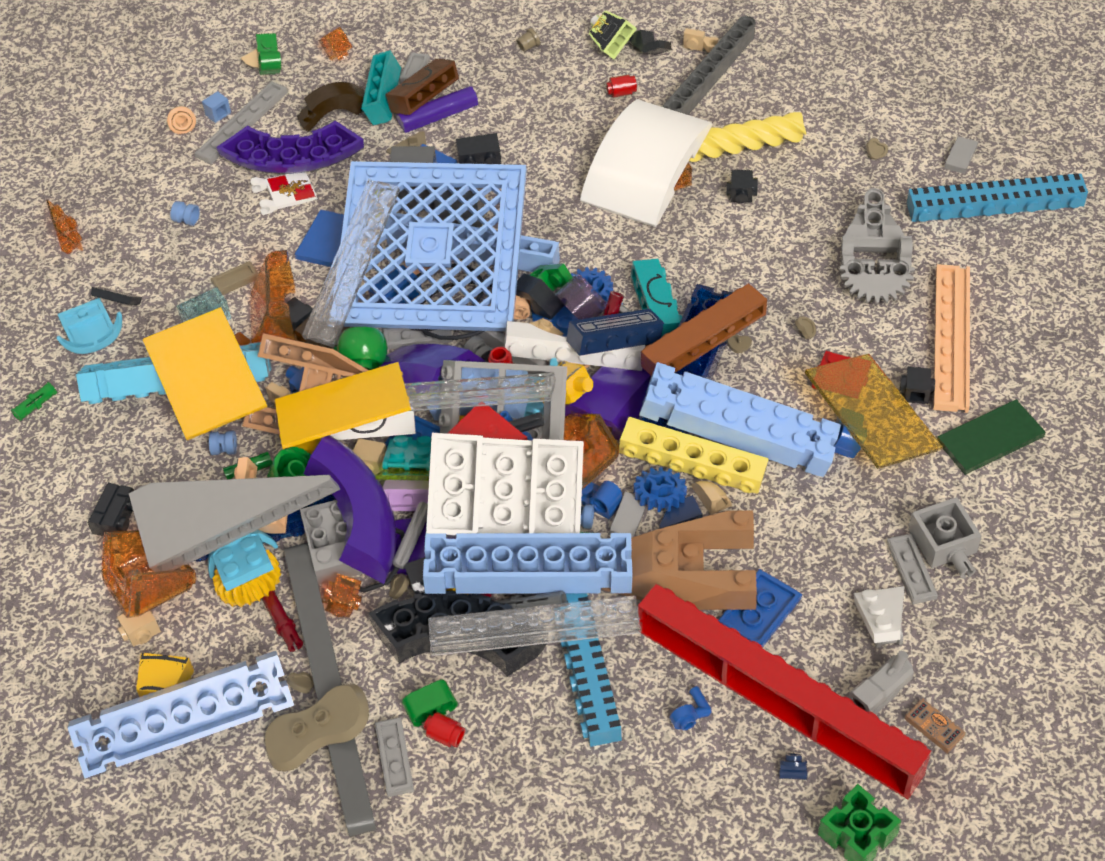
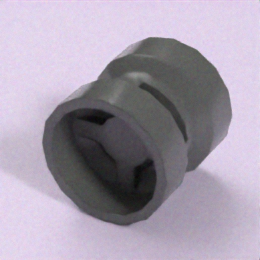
(477, 345)

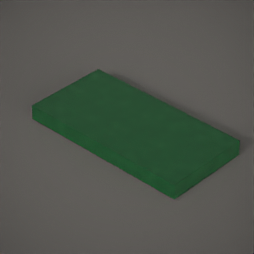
(991, 436)

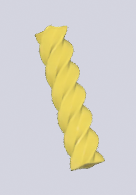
(752, 135)

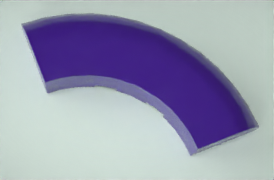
(291, 152)
(363, 506)

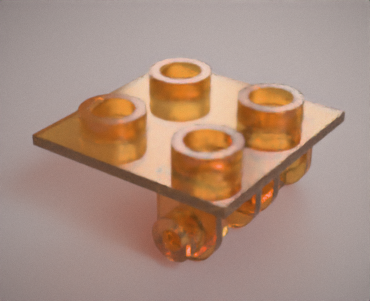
(65, 229)

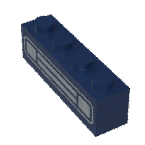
(614, 331)

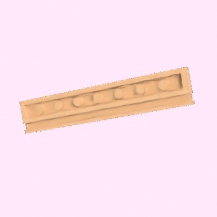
(952, 339)

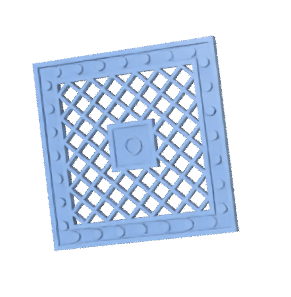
(433, 245)

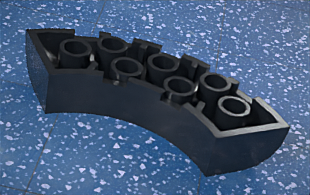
(405, 627)

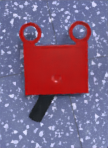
(489, 424)

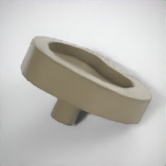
(876, 149)
(806, 327)
(739, 343)
(398, 586)
(300, 682)

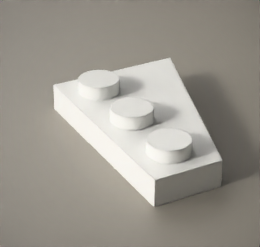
(881, 612)

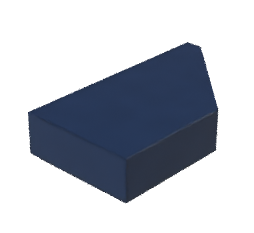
(686, 512)

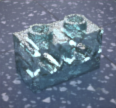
(203, 304)

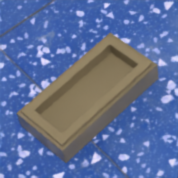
(235, 278)

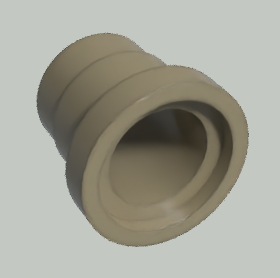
(528, 40)

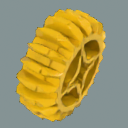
(251, 590)

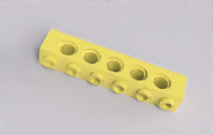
(686, 446)

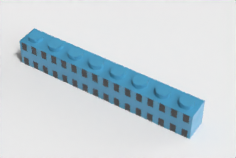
(997, 197)
(593, 687)

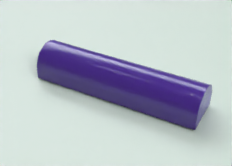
(439, 109)

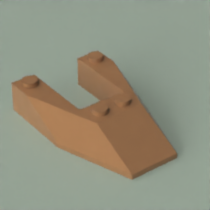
(319, 364)
(676, 562)

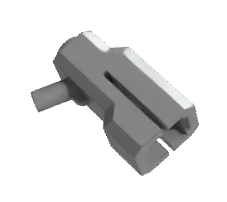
(883, 684)

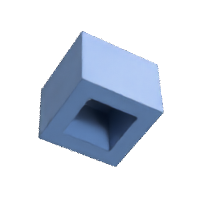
(216, 107)

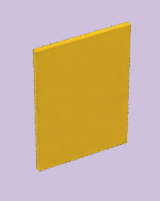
(204, 373)
(341, 405)

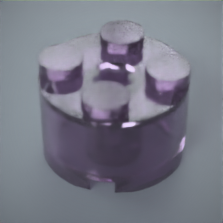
(579, 298)

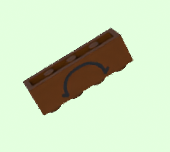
(422, 86)

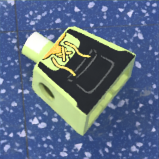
(611, 32)

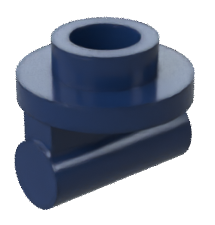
(793, 767)

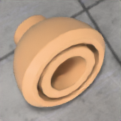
(181, 120)

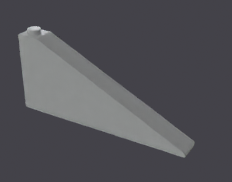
(198, 517)

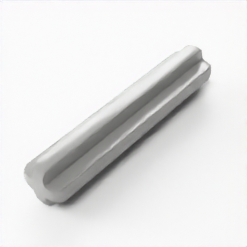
(411, 536)

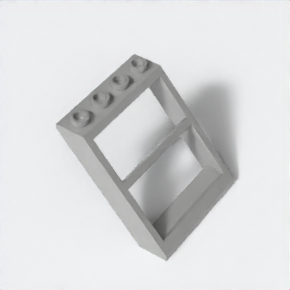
(553, 410)

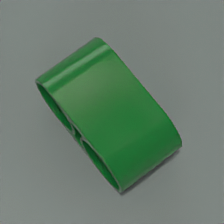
(428, 701)

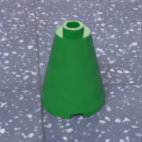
(289, 463)

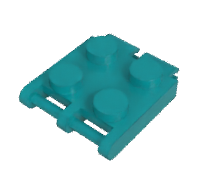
(408, 453)

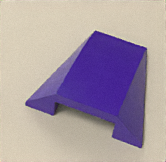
(425, 361)
(614, 396)

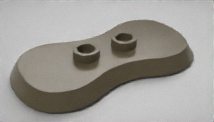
(332, 720)

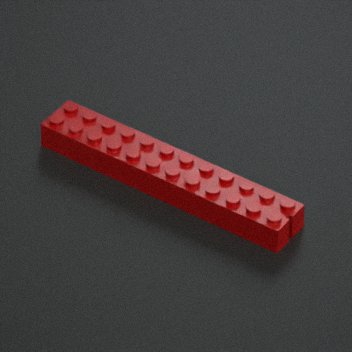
(784, 691)

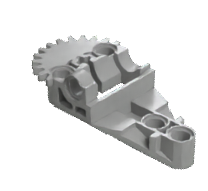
(878, 237)

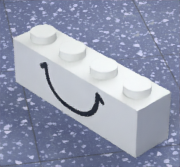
(395, 425)

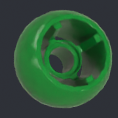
(364, 346)

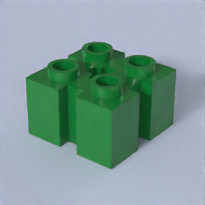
(859, 826)

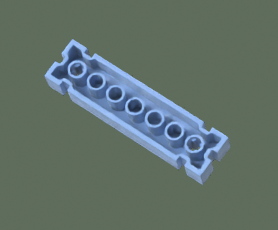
(740, 420)
(527, 563)
(179, 714)

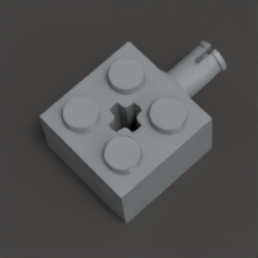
(946, 535)

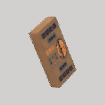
(935, 725)

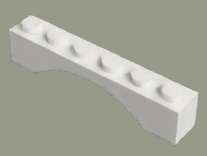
(531, 342)

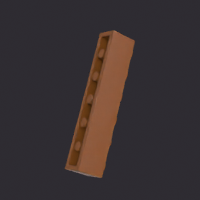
(706, 330)

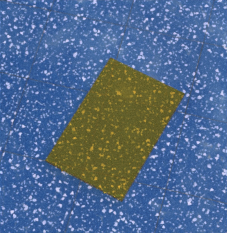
(873, 410)

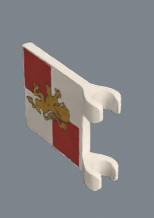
(284, 190)

